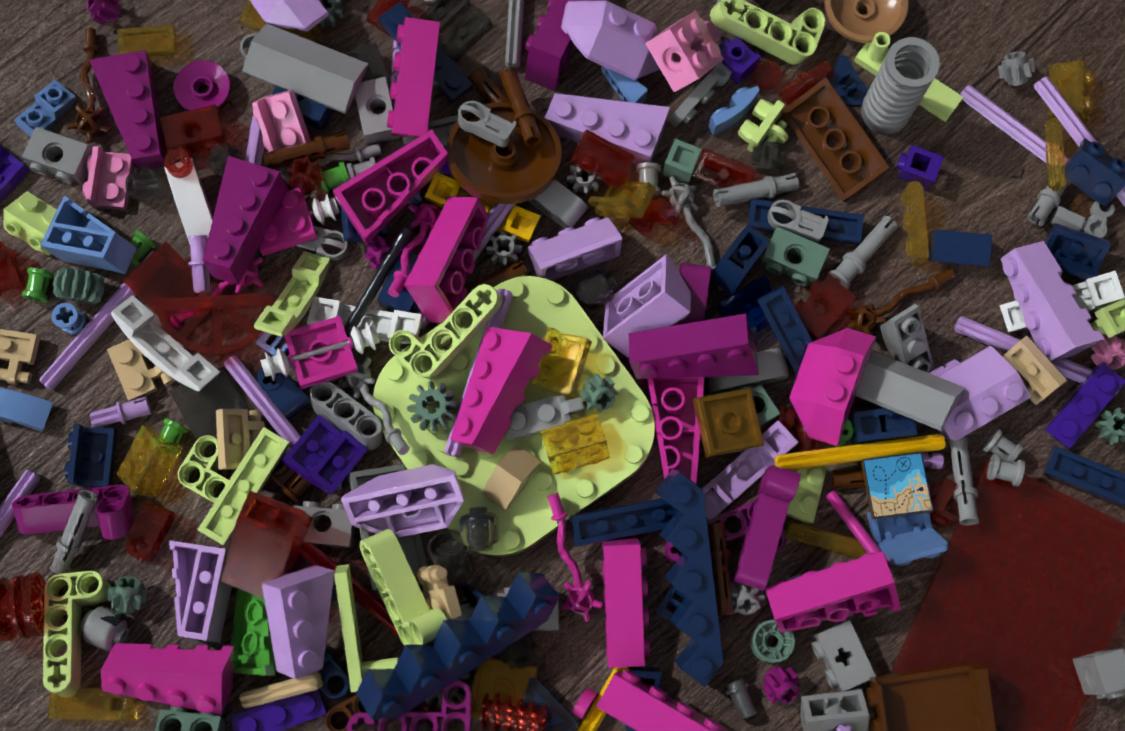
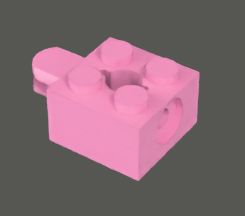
(686, 50)

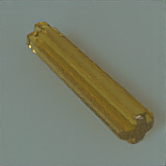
(1054, 154)
(825, 539)

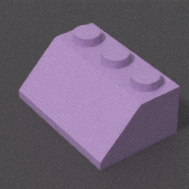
(575, 249)
(646, 303)
(990, 391)

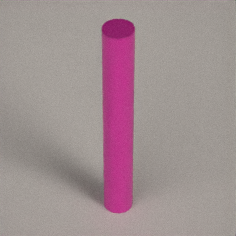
(852, 522)

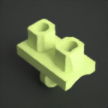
(769, 115)

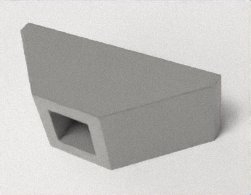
(907, 339)

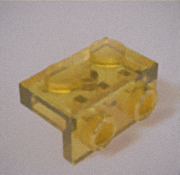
(1073, 83)
(624, 202)
(564, 363)
(575, 444)
(148, 462)

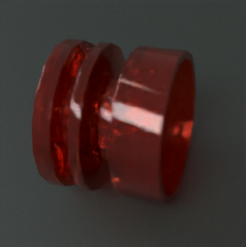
(22, 607)

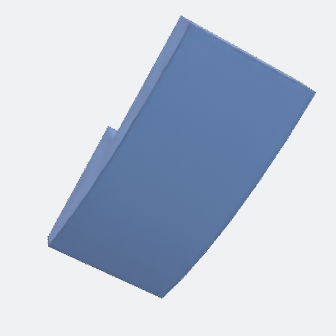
(739, 105)
(47, 110)
(24, 409)

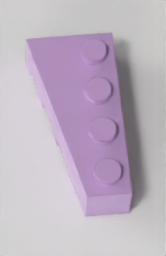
(625, 124)
(1048, 303)

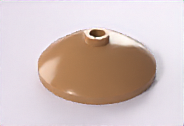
(880, 17)

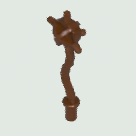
(89, 121)
(865, 318)

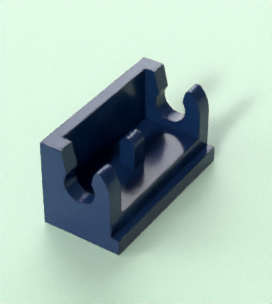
(959, 247)

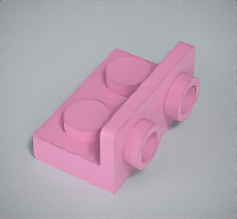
(280, 120)
(107, 179)

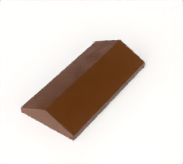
(835, 140)

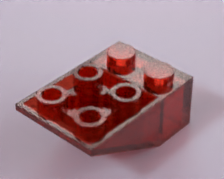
(264, 543)

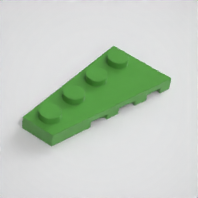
(251, 636)

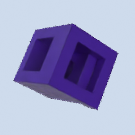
(743, 64)
(925, 161)

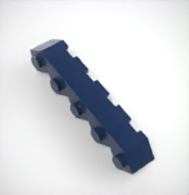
(694, 577)
(458, 648)

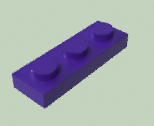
(1084, 405)
(281, 713)

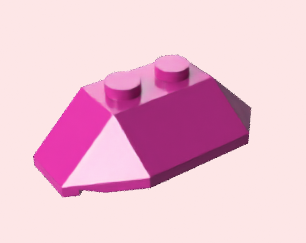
(830, 383)

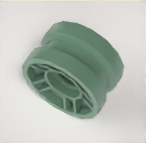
(759, 644)

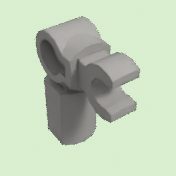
(1095, 225)

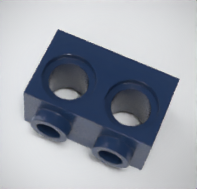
(880, 426)

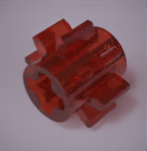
(305, 174)

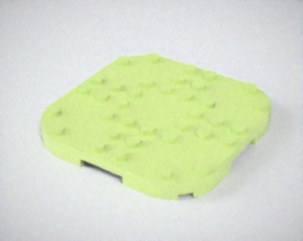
(626, 424)

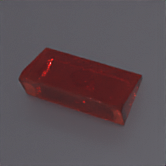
(722, 170)

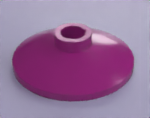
(201, 75)

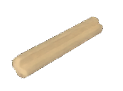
(281, 690)

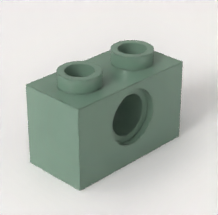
(810, 254)

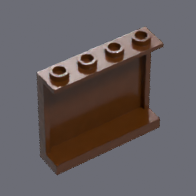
(933, 699)

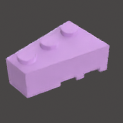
(200, 595)
(299, 619)

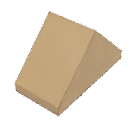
(510, 476)

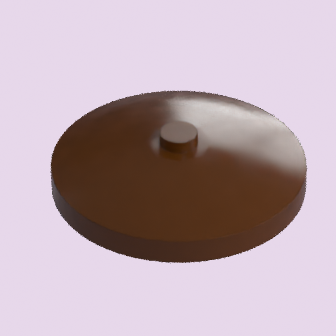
(508, 172)

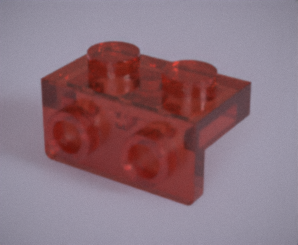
(603, 159)

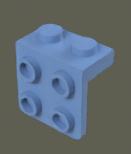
(906, 538)

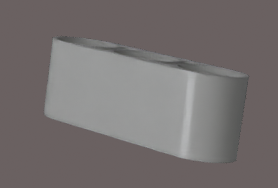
(560, 205)
(771, 366)
(341, 403)

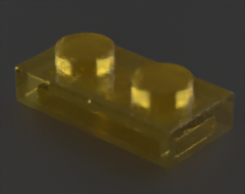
(155, 40)

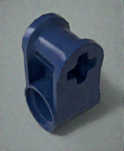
(284, 394)
(330, 671)

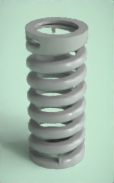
(900, 85)

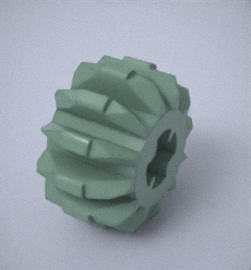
(78, 286)
(423, 414)

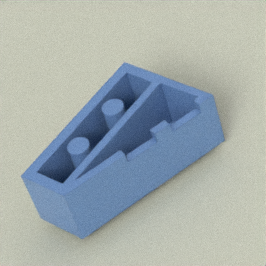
(85, 240)

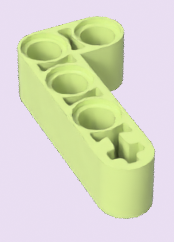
(734, 16)
(452, 327)
(208, 469)
(400, 590)
(69, 633)

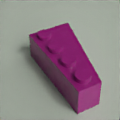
(549, 47)
(695, 350)

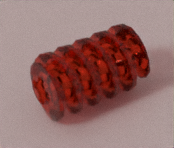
(510, 716)

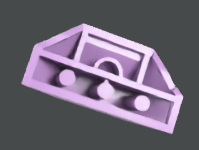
(291, 13)
(611, 36)
(406, 501)

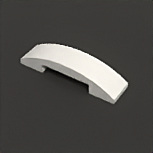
(1092, 294)
(384, 321)
(160, 347)

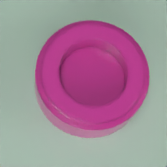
(584, 703)

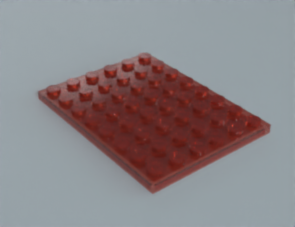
(1023, 599)

